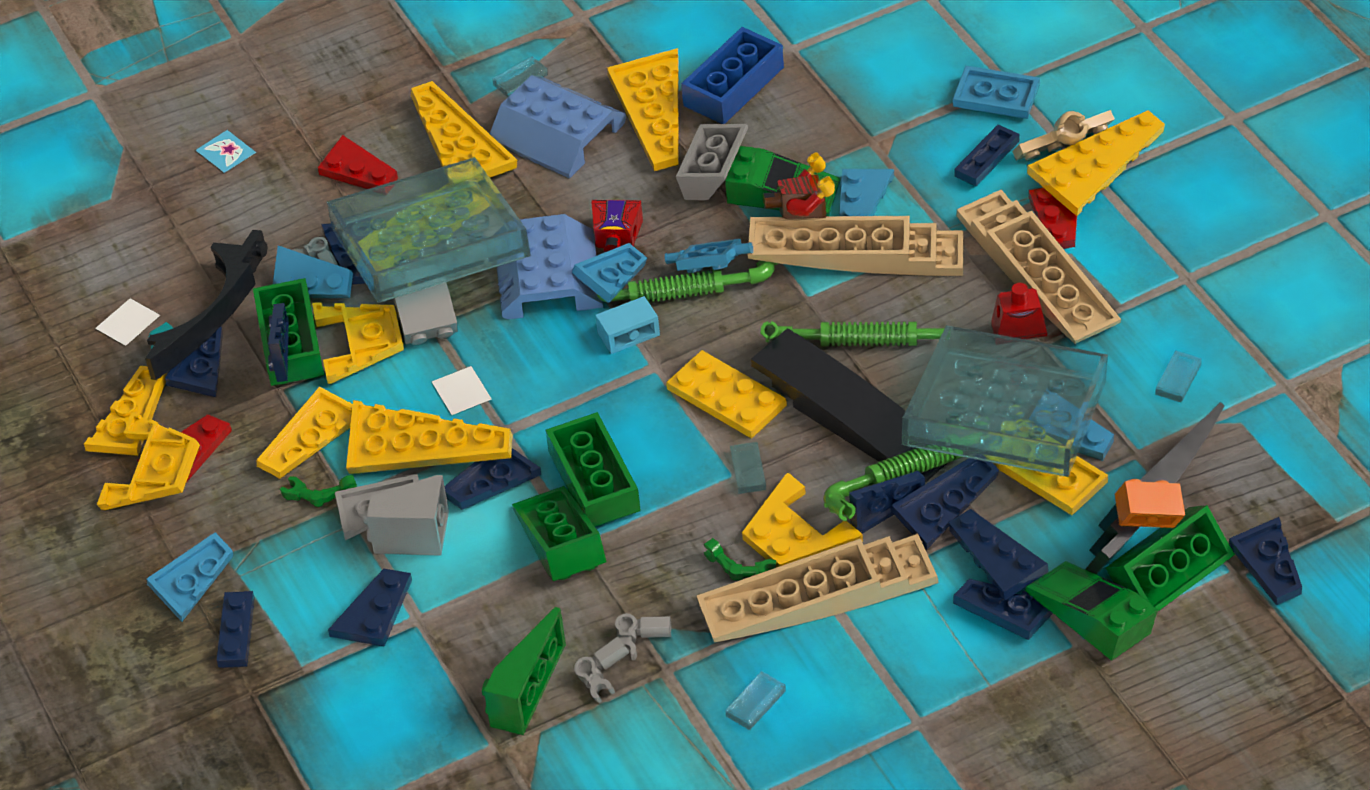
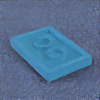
(996, 92)

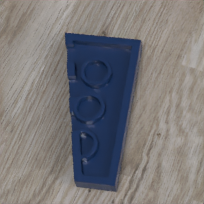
(943, 499)
(1000, 556)

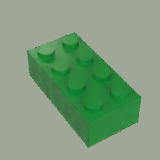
(303, 345)
(593, 469)

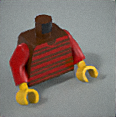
(804, 194)

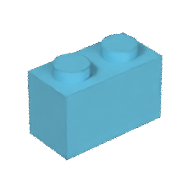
(627, 325)

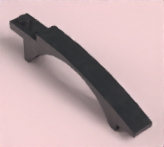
(238, 266)

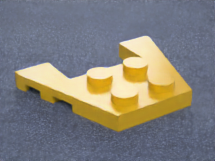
(371, 335)
(161, 468)
(786, 537)

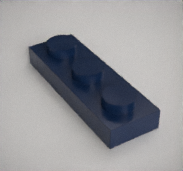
(987, 155)
(235, 629)

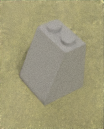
(426, 314)
(408, 518)

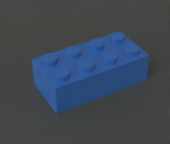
(732, 75)

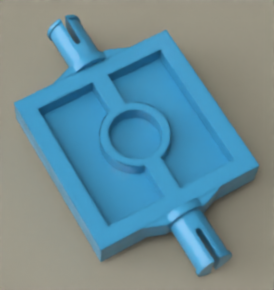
(710, 254)

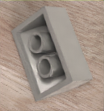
(709, 159)

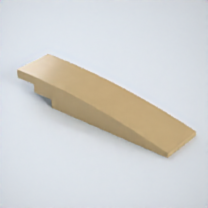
(858, 244)
(1034, 257)
(818, 587)

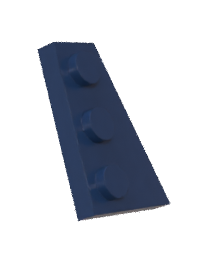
(279, 342)
(490, 478)
(875, 501)
(1268, 560)

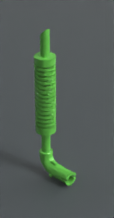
(692, 284)
(859, 333)
(893, 467)

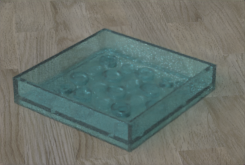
(428, 229)
(1005, 400)

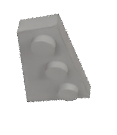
(353, 500)

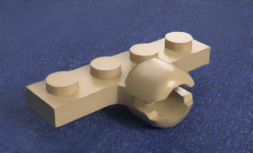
(1068, 129)

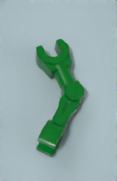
(315, 497)
(735, 571)

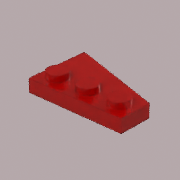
(356, 166)
(1054, 217)
(209, 434)

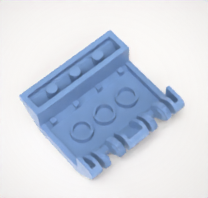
(551, 124)
(555, 248)

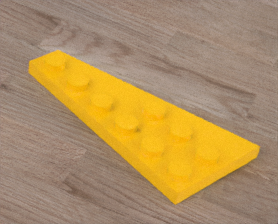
(651, 101)
(456, 133)
(1094, 163)
(412, 439)

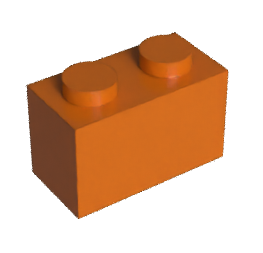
(1149, 504)

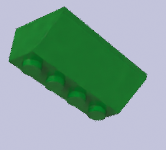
(1173, 558)

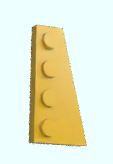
(139, 396)
(311, 429)

